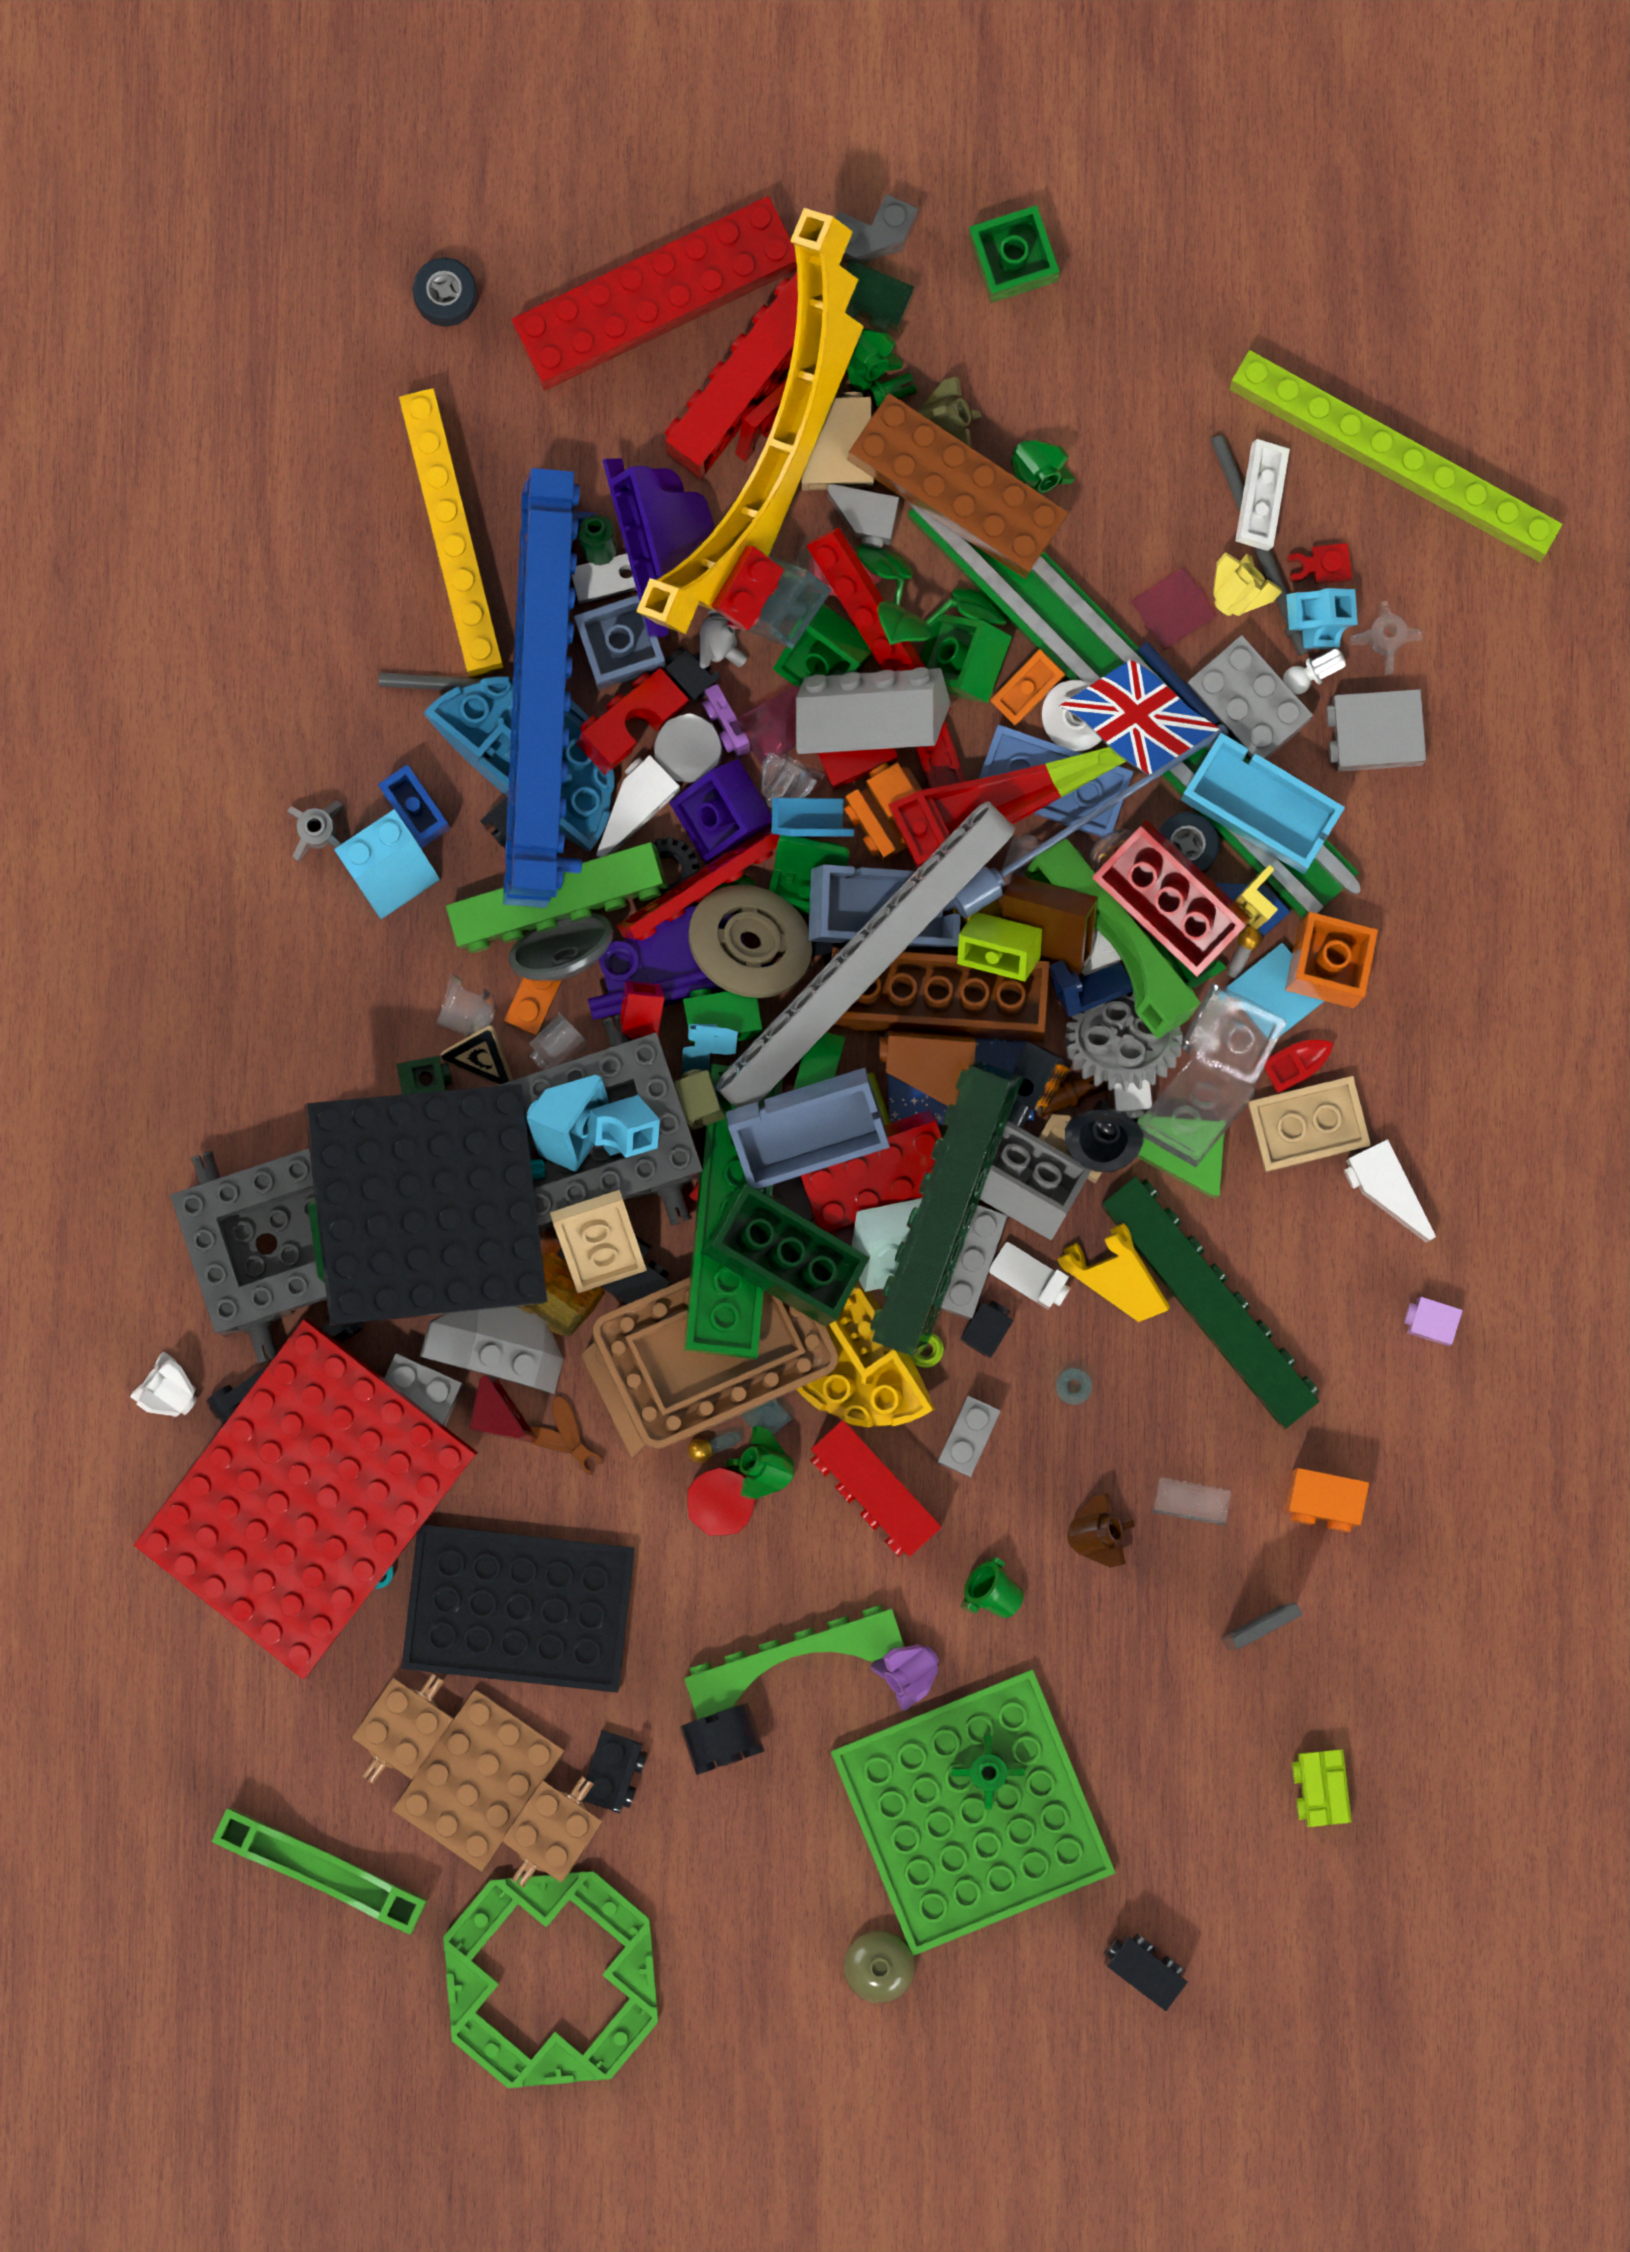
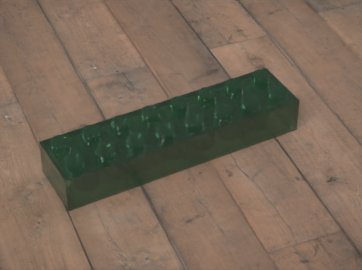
(946, 1208)

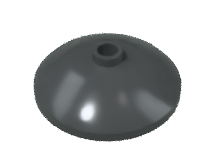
(561, 951)

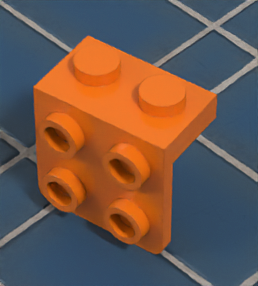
(881, 836)

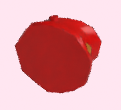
(716, 1502)

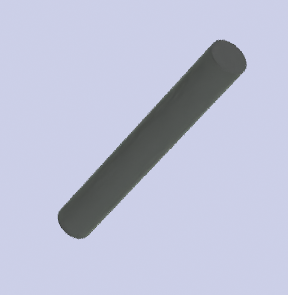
(427, 682)

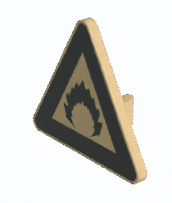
(481, 1056)

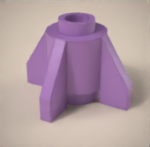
(908, 1672)

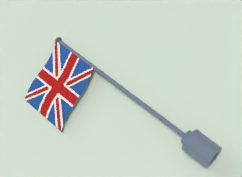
(1140, 724)

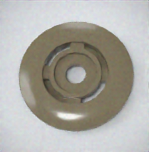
(732, 964)

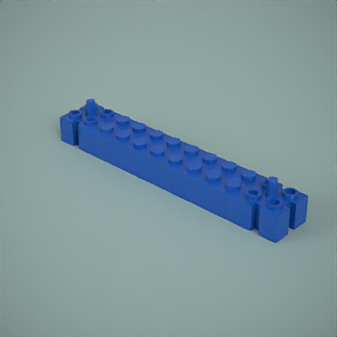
(539, 691)

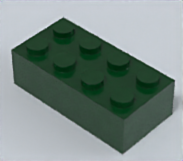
(785, 1255)

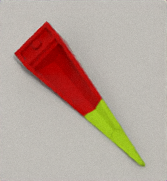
(936, 812)

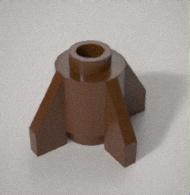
(1097, 1532)

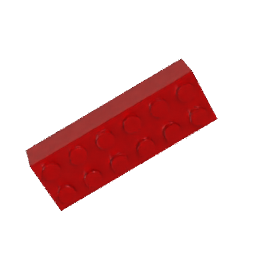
(743, 380)

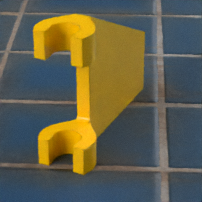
(1119, 1278)

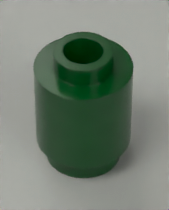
(597, 539)

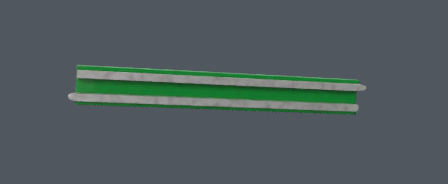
(1088, 646)

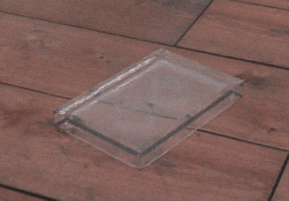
(1195, 1111)

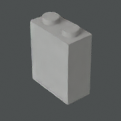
(1376, 730)

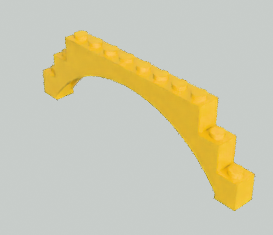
(818, 362)

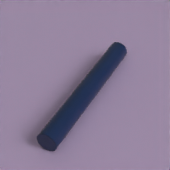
(1176, 682)

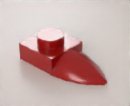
(1296, 1063)

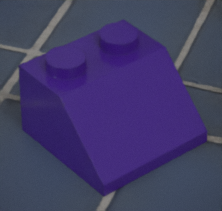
(721, 810)

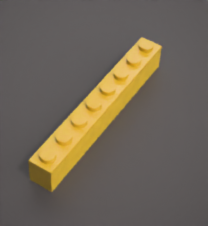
(451, 533)

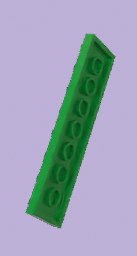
(722, 1306)

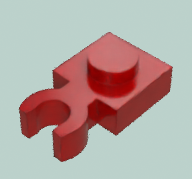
(1327, 564)

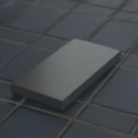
(1261, 1626)

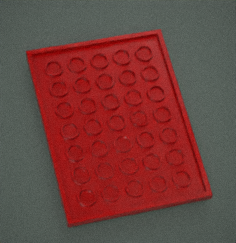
(305, 1498)

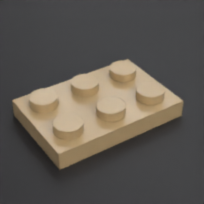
(1309, 1124)
(598, 1241)

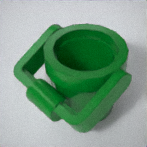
(992, 1590)

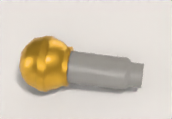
(1248, 941)

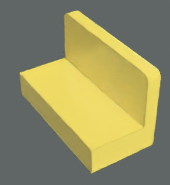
(1254, 903)

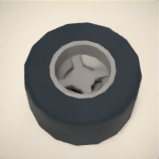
(441, 280)
(1193, 834)

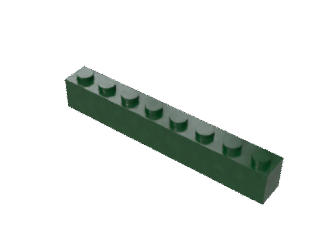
(1211, 1304)

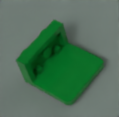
(793, 867)

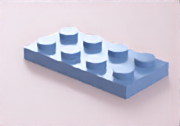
(1017, 751)

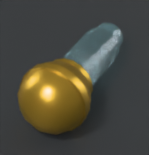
(702, 1449)

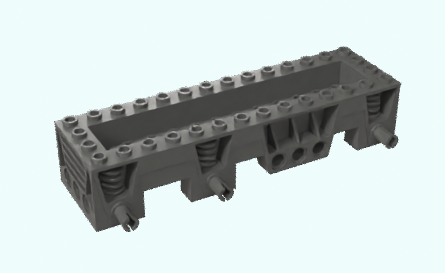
(230, 1213)

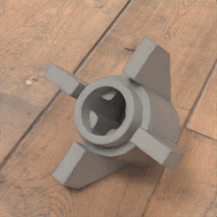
(319, 839)

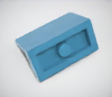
(808, 817)

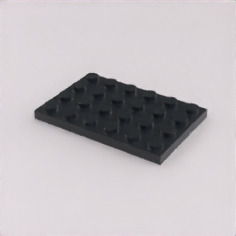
(518, 1608)

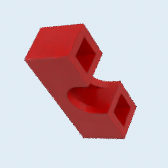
(652, 700)

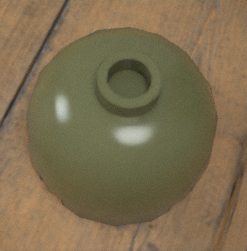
(879, 1966)

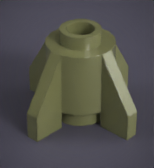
(950, 412)

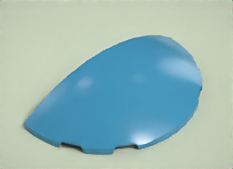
(479, 729)

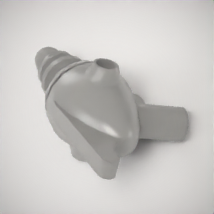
(718, 641)

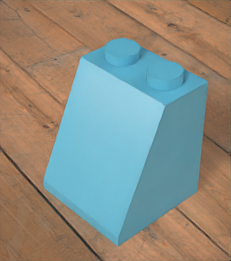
(387, 864)

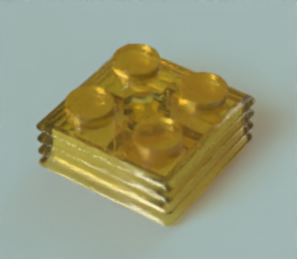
(565, 1306)

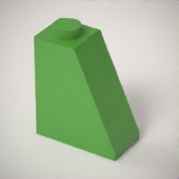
(1203, 1178)

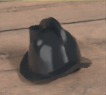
(1103, 1138)

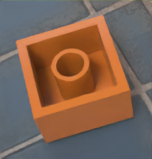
(1331, 960)
(1326, 1498)

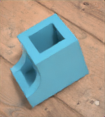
(1322, 616)
(624, 1127)

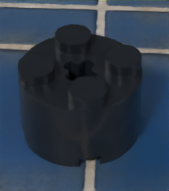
(722, 1738)

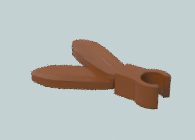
(567, 1438)

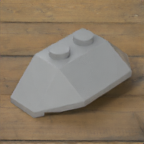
(498, 1344)

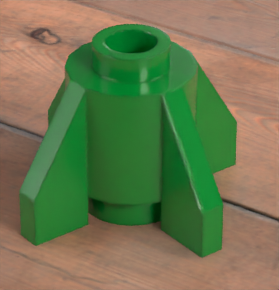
(871, 359)
(1041, 465)
(765, 1466)
(977, 1766)

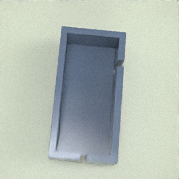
(846, 904)
(807, 1129)

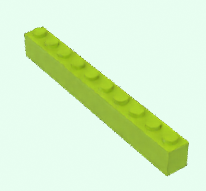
(1395, 456)

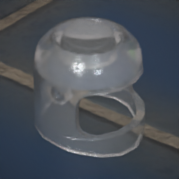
(465, 1011)

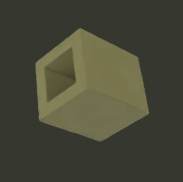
(699, 1098)

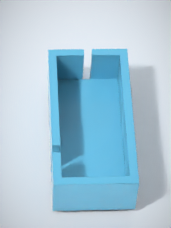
(1262, 803)

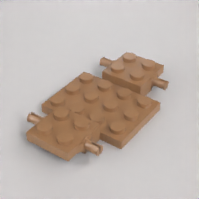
(478, 1780)

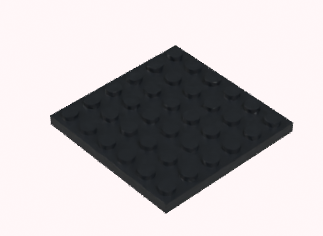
(425, 1204)

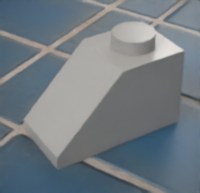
(865, 513)

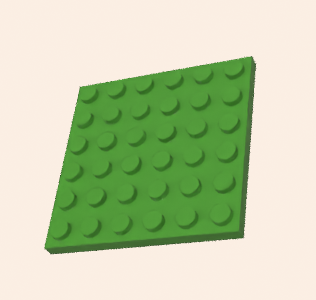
(928, 1831)

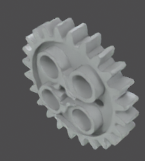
(1119, 1046)

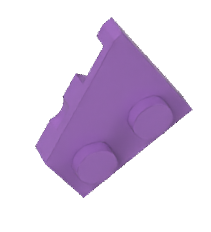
(732, 736)

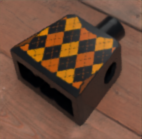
(1046, 1074)

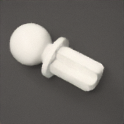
(1300, 678)

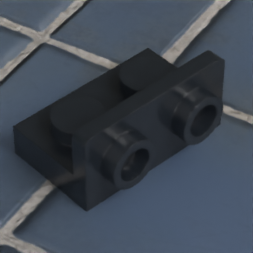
(613, 1770)

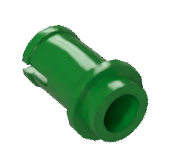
(880, 390)

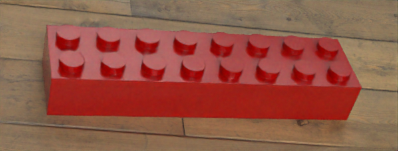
(655, 293)

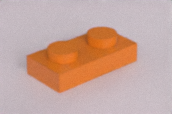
(1028, 687)
(532, 1005)

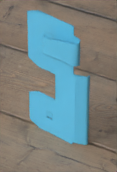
(707, 1040)

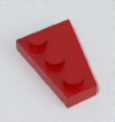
(759, 420)

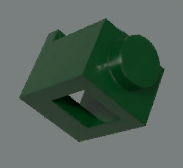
(411, 1071)

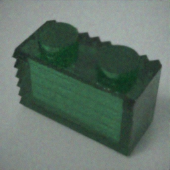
(878, 298)

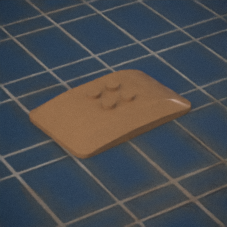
(687, 1392)

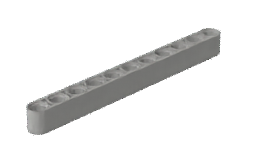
(866, 956)

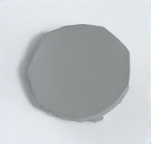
(688, 748)

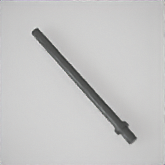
(1265, 557)

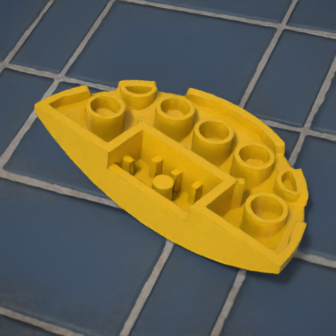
(870, 1380)

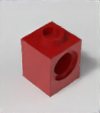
(641, 1009)

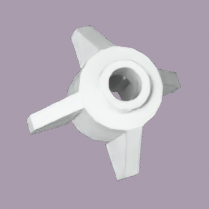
(166, 1389)

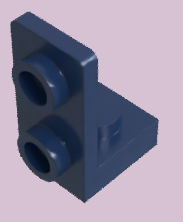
(1091, 990)

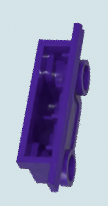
(656, 522)
(659, 959)

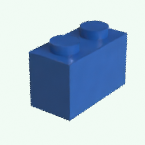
(414, 806)

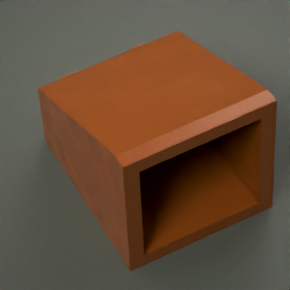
(928, 1060)

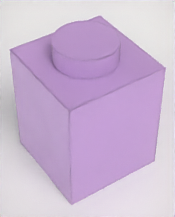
(1433, 1321)

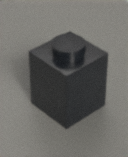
(987, 1328)

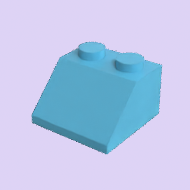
(562, 1120)

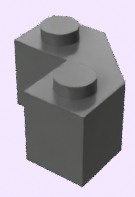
(886, 234)

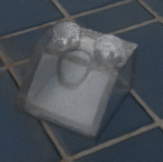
(1232, 1034)

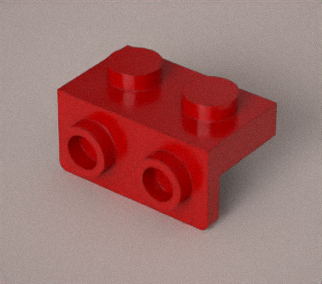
(747, 589)

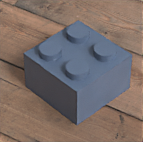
(618, 643)

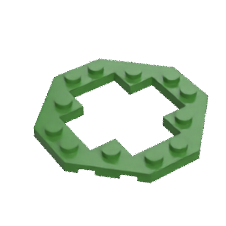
(557, 2059)

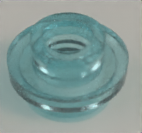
(1082, 1378)

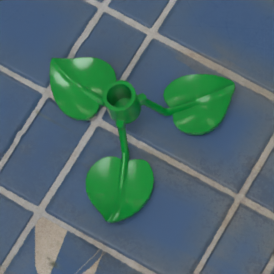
(903, 625)

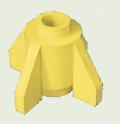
(1240, 586)

